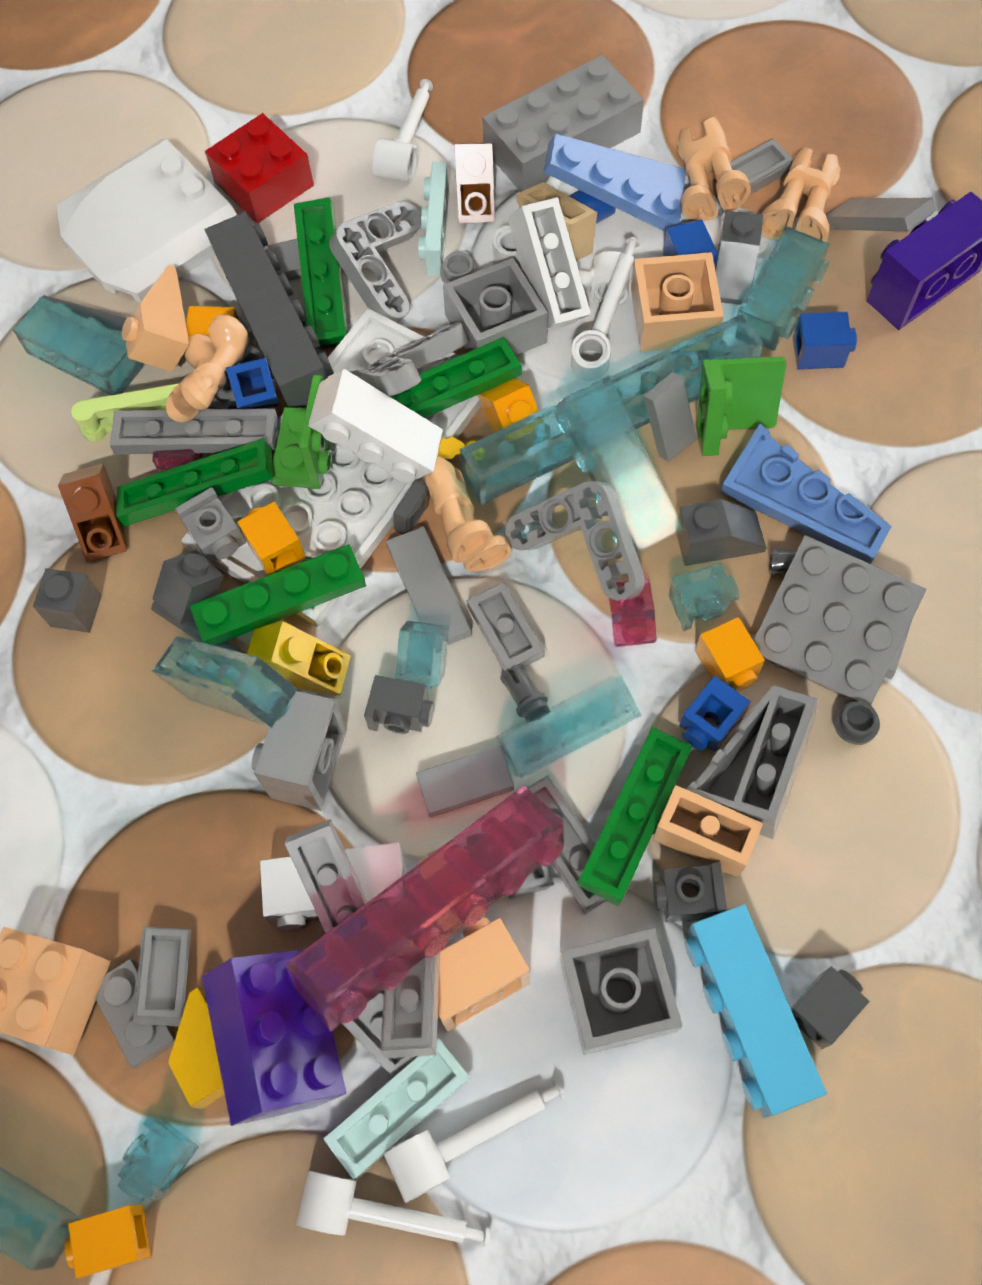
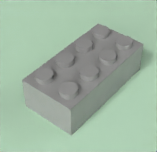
(584, 104)

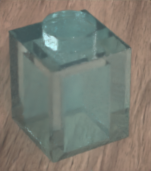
(422, 653)

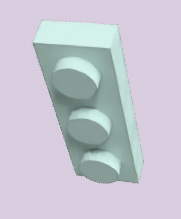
(434, 218)
(396, 1110)

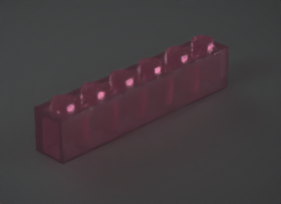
(426, 908)

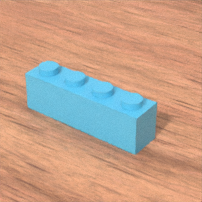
(754, 1011)

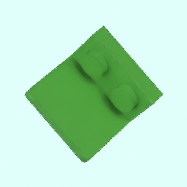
(737, 396)
(300, 451)

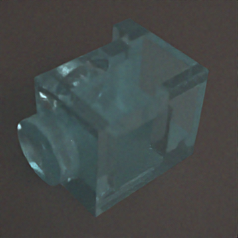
(702, 594)
(155, 1160)

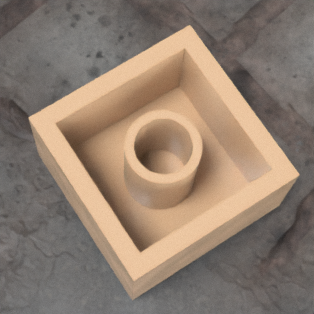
(674, 299)
(478, 972)
(47, 989)

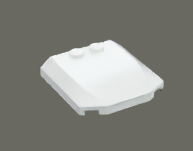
(142, 220)

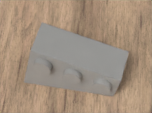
(761, 759)

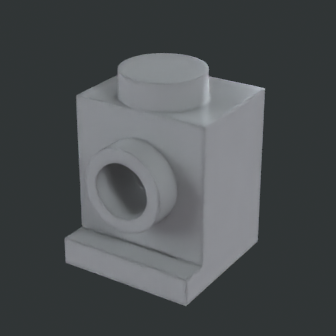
(210, 526)

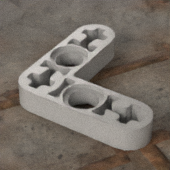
(367, 247)
(399, 370)
(582, 517)

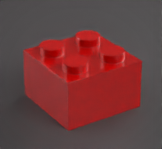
(260, 168)

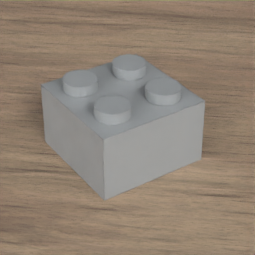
(497, 305)
(301, 752)
(620, 991)

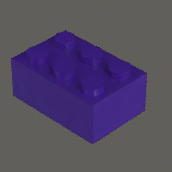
(929, 262)
(269, 1040)

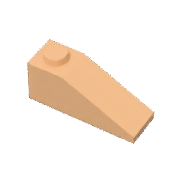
(158, 326)

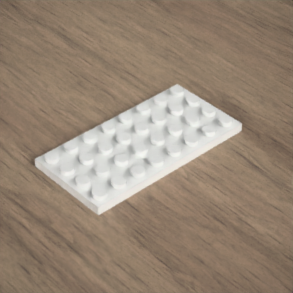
(356, 495)

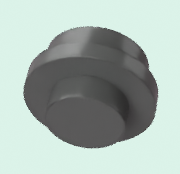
(856, 722)

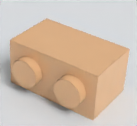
(707, 831)

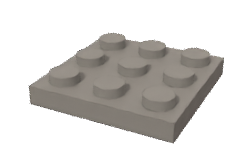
(837, 620)

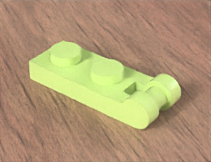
(97, 414)

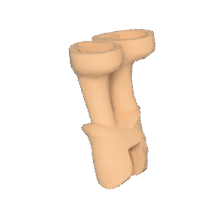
(700, 159)
(815, 185)
(209, 358)
(467, 538)

